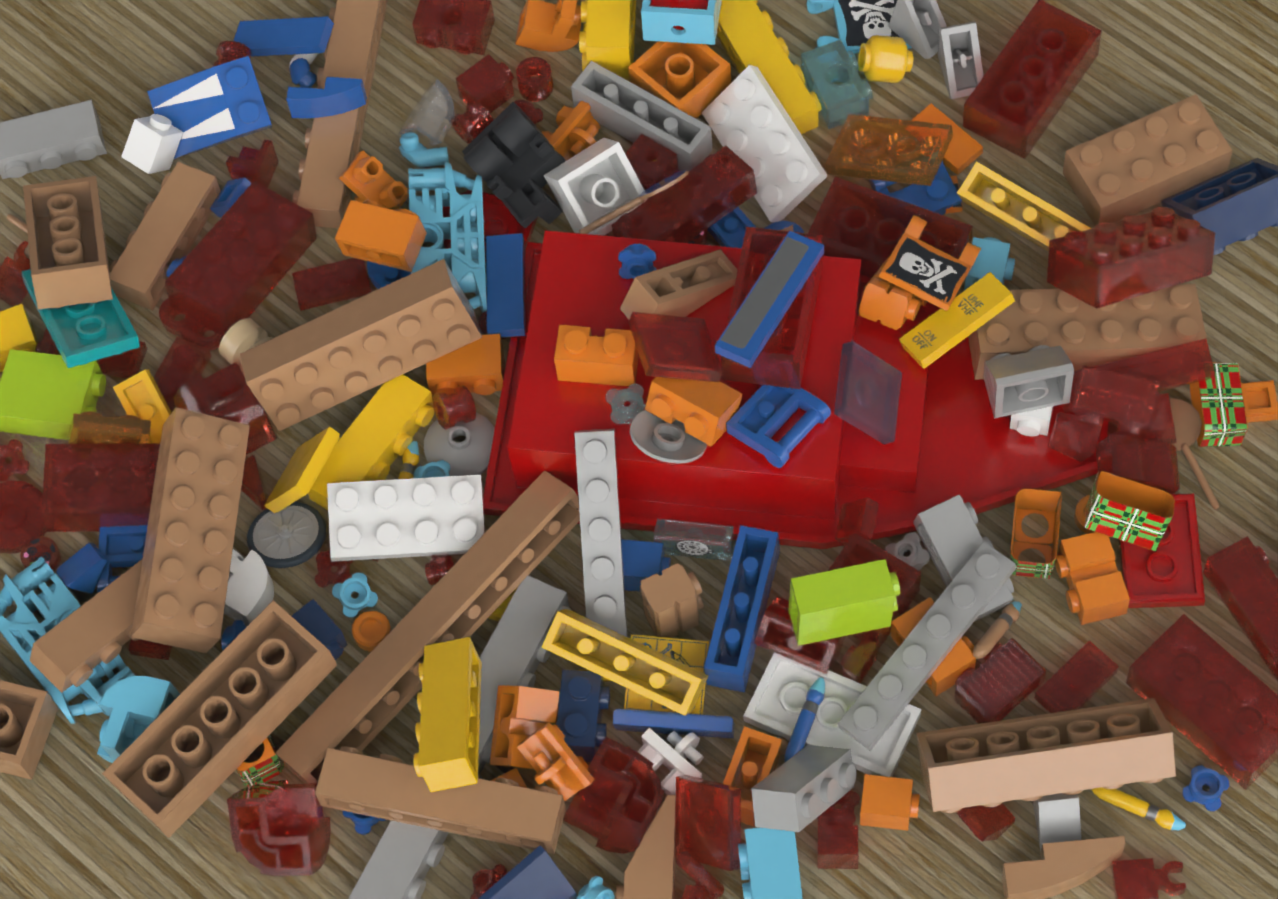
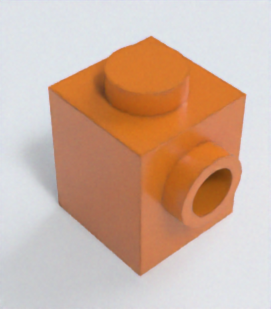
(888, 802)

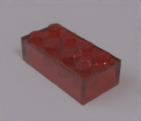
(1031, 78)
(870, 224)
(1130, 257)
(241, 259)
(785, 353)
(98, 485)
(1210, 699)

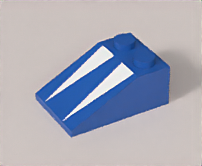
(213, 106)

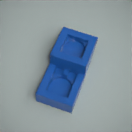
(336, 98)

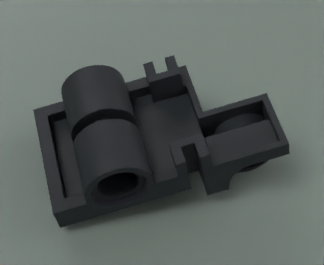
(512, 161)

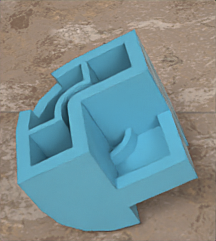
(131, 709)

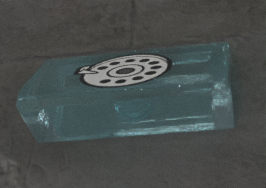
(695, 539)

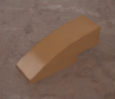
(1060, 867)

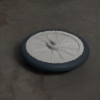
(288, 535)

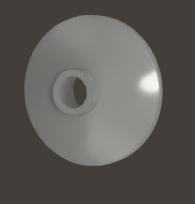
(664, 440)
(464, 458)

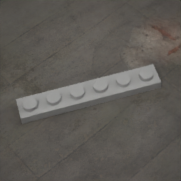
(600, 528)
(926, 646)

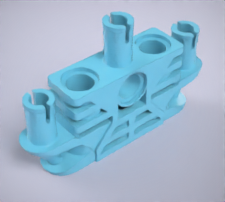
(463, 226)
(23, 629)

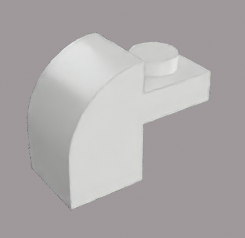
(248, 587)

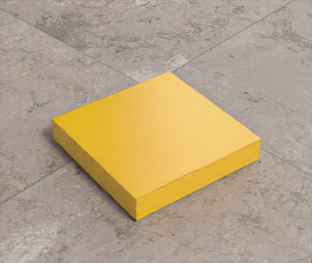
(302, 470)

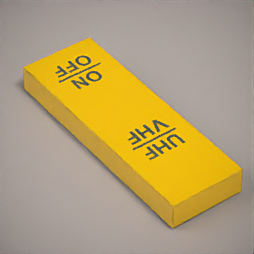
(964, 316)

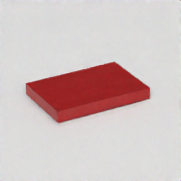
(1172, 572)

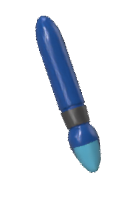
(806, 718)

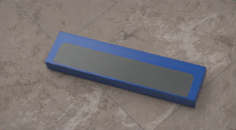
(769, 299)

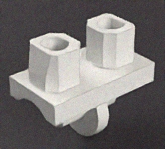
(674, 759)

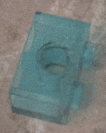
(830, 65)

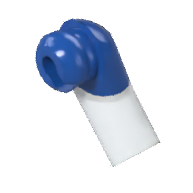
(299, 70)

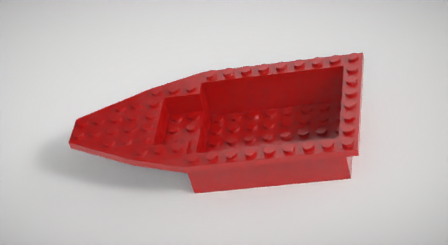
(942, 437)

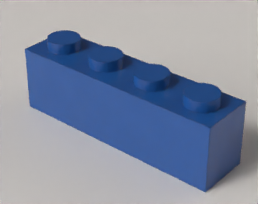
(742, 608)

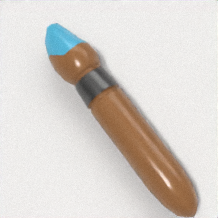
(999, 627)

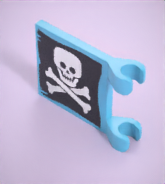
(856, 20)

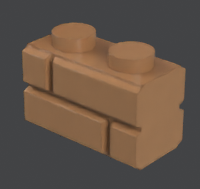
(671, 601)

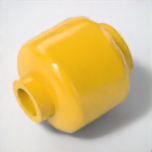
(885, 59)

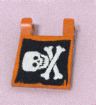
(926, 269)

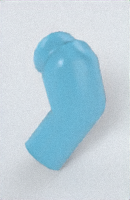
(419, 154)

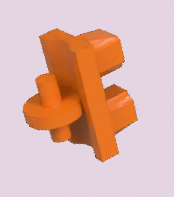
(575, 130)
(371, 182)
(555, 761)

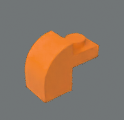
(549, 25)

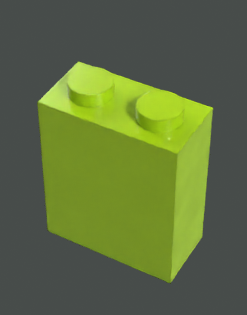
(44, 394)
(843, 601)

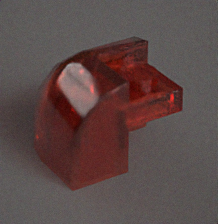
(228, 398)
(619, 800)
(280, 827)

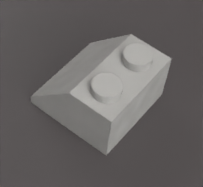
(1028, 380)

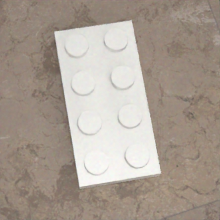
(764, 136)
(404, 517)
(783, 694)

